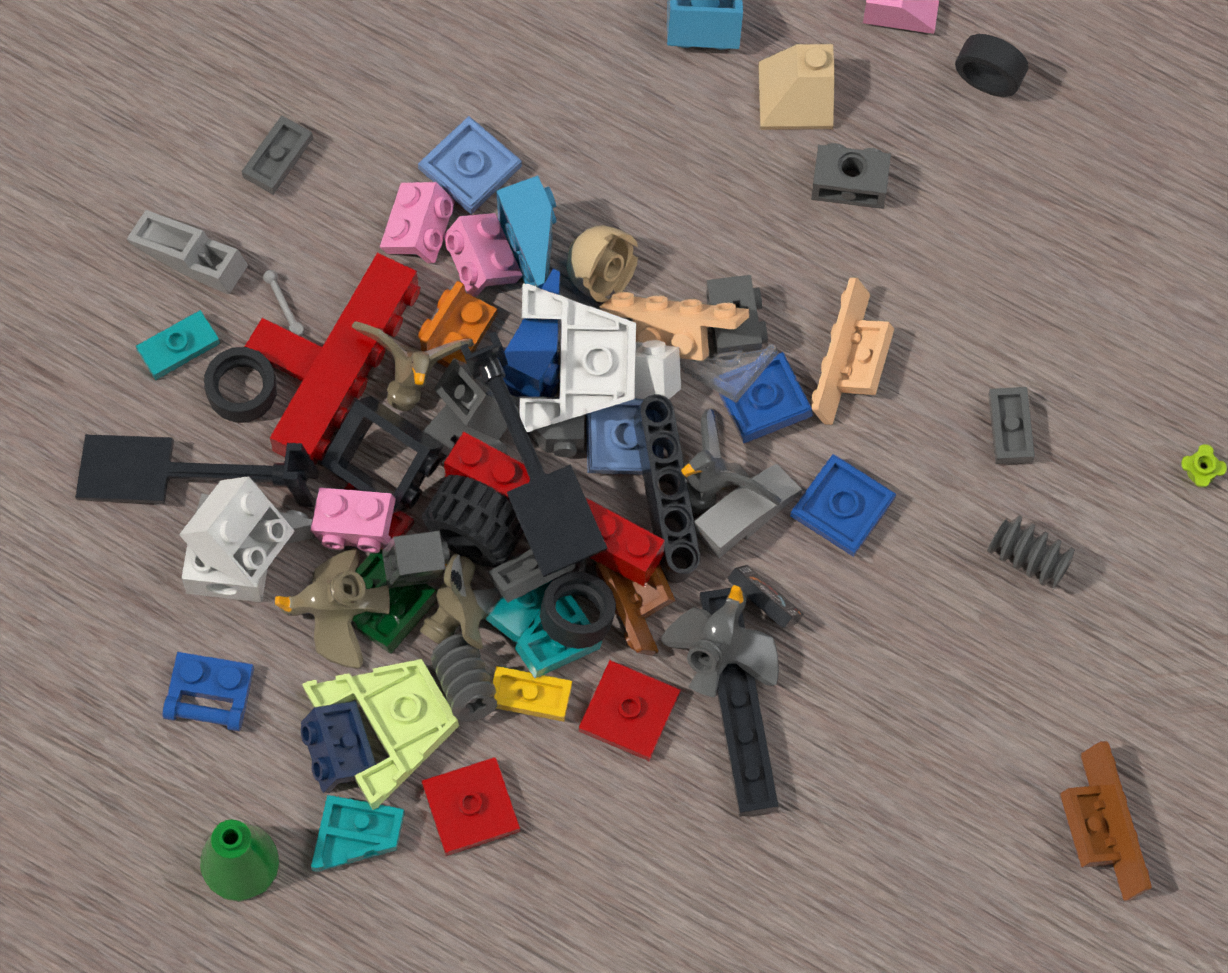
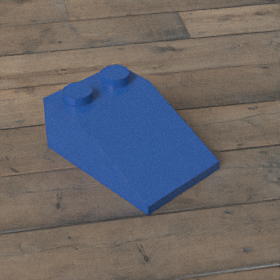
(535, 353)

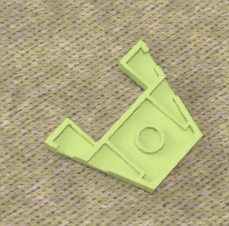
(403, 711)

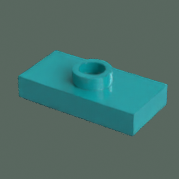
(177, 345)
(518, 614)

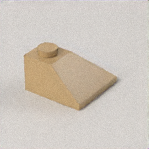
(797, 88)

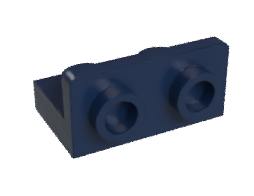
(336, 744)

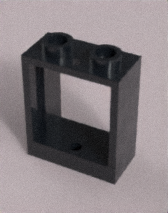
(353, 430)

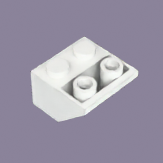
(237, 530)

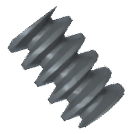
(1031, 551)
(464, 679)

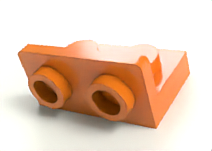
(458, 318)

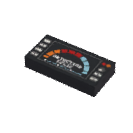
(765, 596)

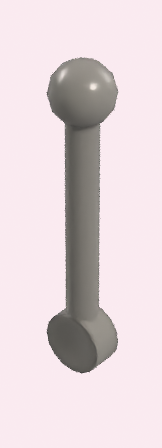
(271, 277)

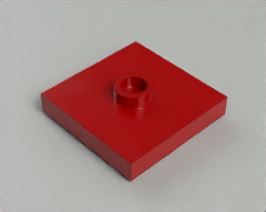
(629, 710)
(470, 806)

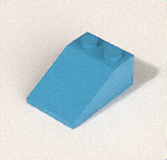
(704, 23)
(527, 222)

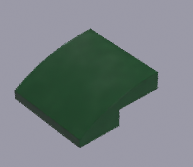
(405, 607)

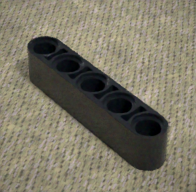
(666, 470)

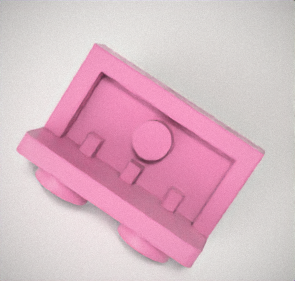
(418, 220)
(481, 252)
(353, 519)

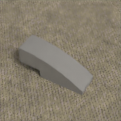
(188, 251)
(744, 511)

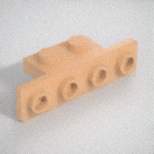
(675, 322)
(854, 354)

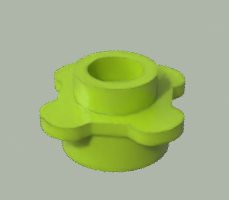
(1201, 476)

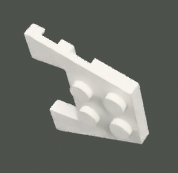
(594, 359)

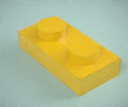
(537, 697)

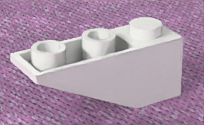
(656, 369)

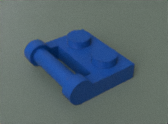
(211, 680)

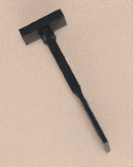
(141, 466)
(551, 504)

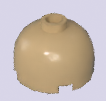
(601, 261)

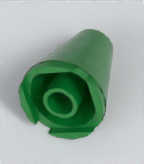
(239, 860)

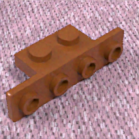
(637, 603)
(1103, 823)

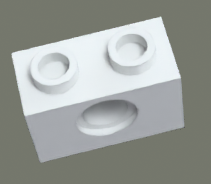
(207, 581)

